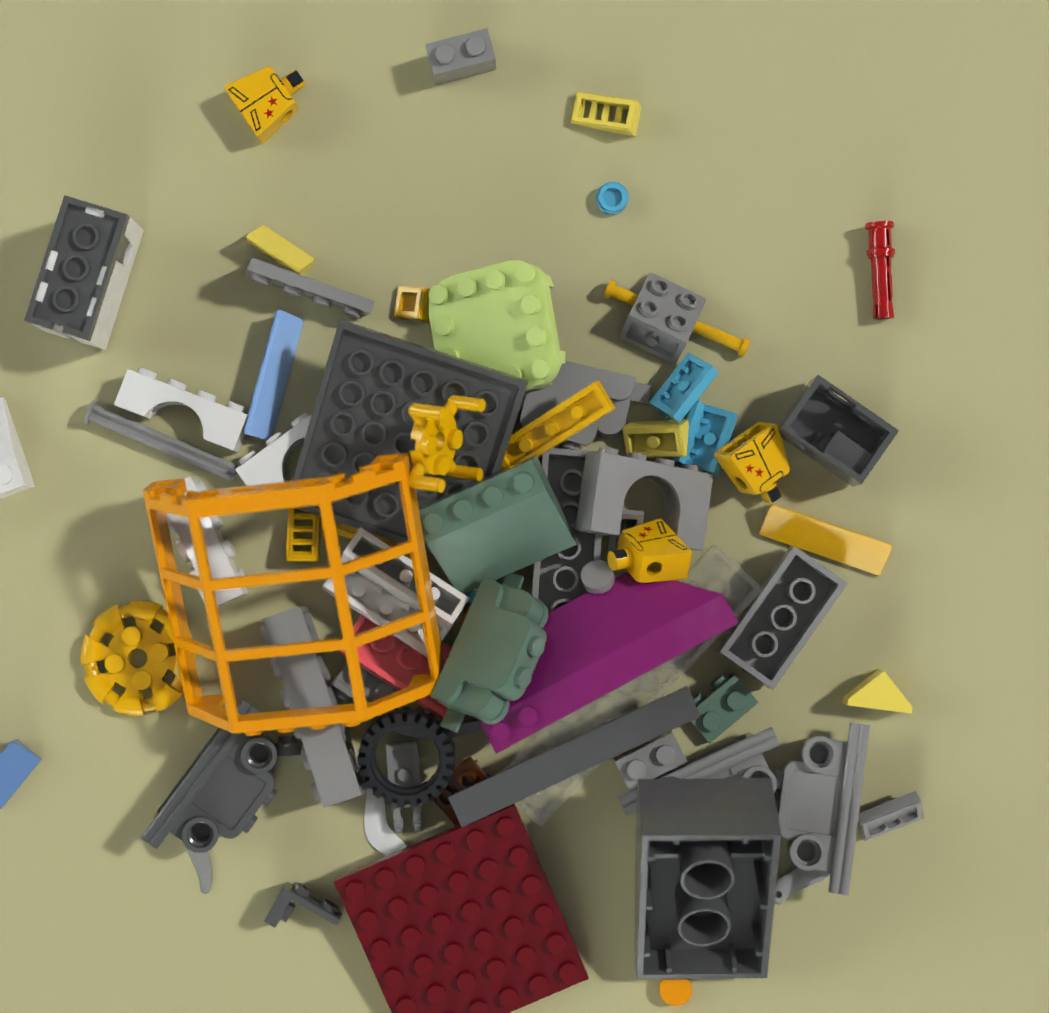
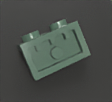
(722, 705)

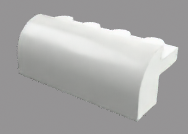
(390, 593)

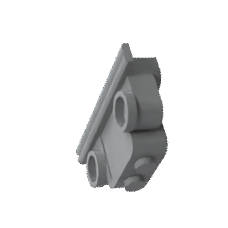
(574, 378)
(735, 758)
(821, 804)

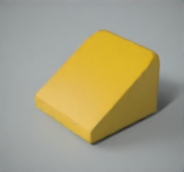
(412, 304)

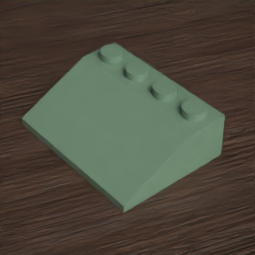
(496, 525)

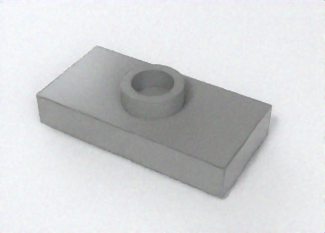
(890, 816)

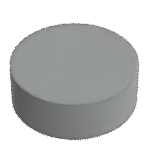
(597, 577)

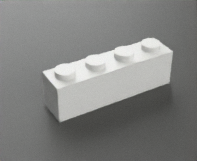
(219, 551)

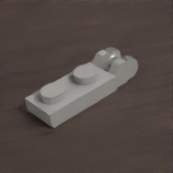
(404, 770)

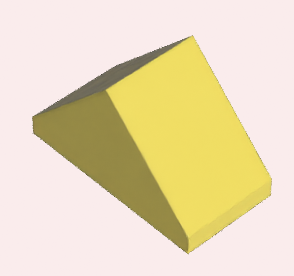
(878, 693)

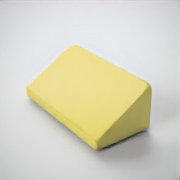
(280, 250)
(656, 438)

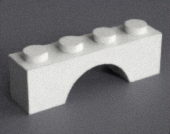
(146, 396)
(271, 462)

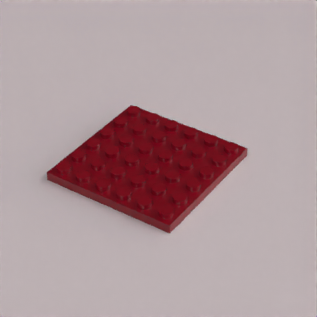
(463, 921)

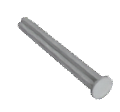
(160, 441)

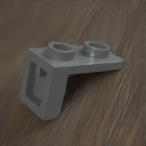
(301, 894)

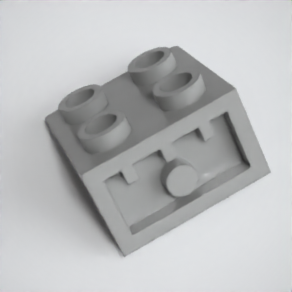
(662, 318)

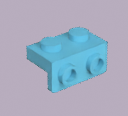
(708, 431)

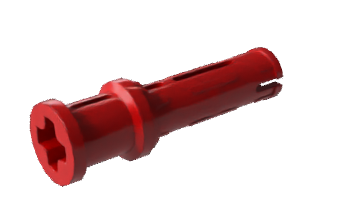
(880, 254)

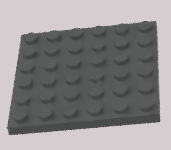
(366, 415)

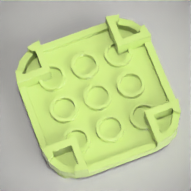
(499, 320)

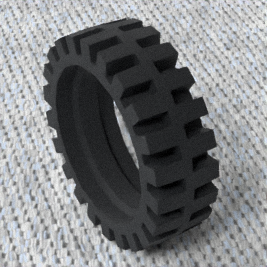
(395, 793)

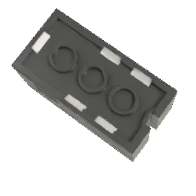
(84, 272)

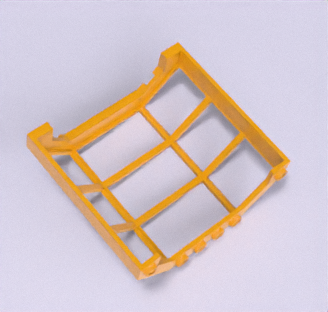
(168, 497)

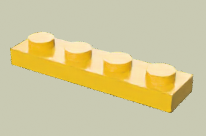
(559, 424)

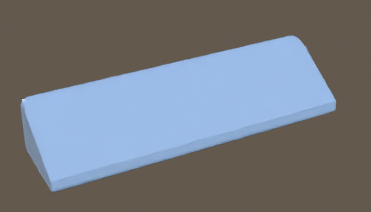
(273, 375)

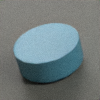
(612, 198)

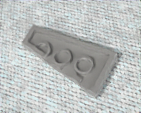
(297, 285)

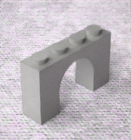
(609, 477)

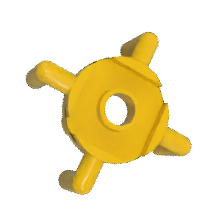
(437, 441)

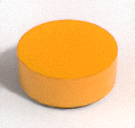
(675, 991)

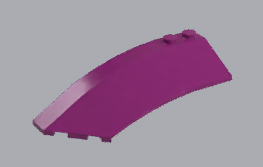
(606, 643)

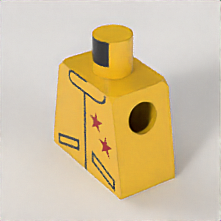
(266, 100)
(756, 461)
(651, 553)

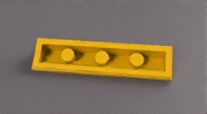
(825, 539)

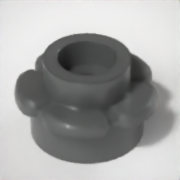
(288, 746)

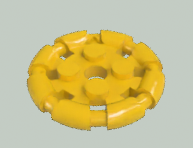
(119, 663)

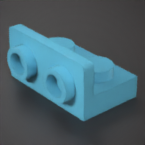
(683, 387)

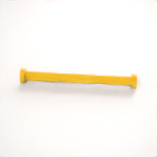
(700, 328)

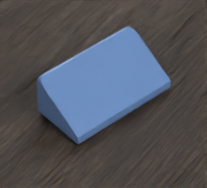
(15, 766)

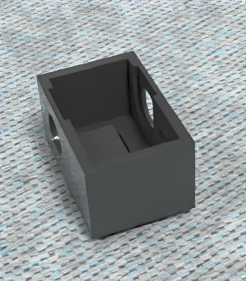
(836, 432)

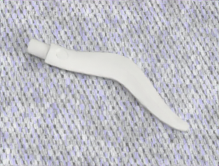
(377, 827)

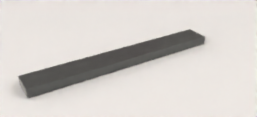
(574, 756)

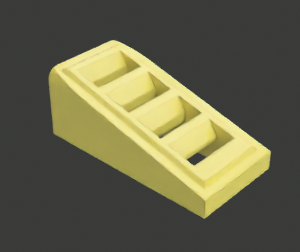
(604, 124)

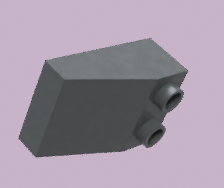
(705, 877)

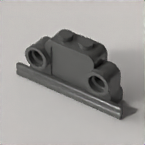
(218, 790)

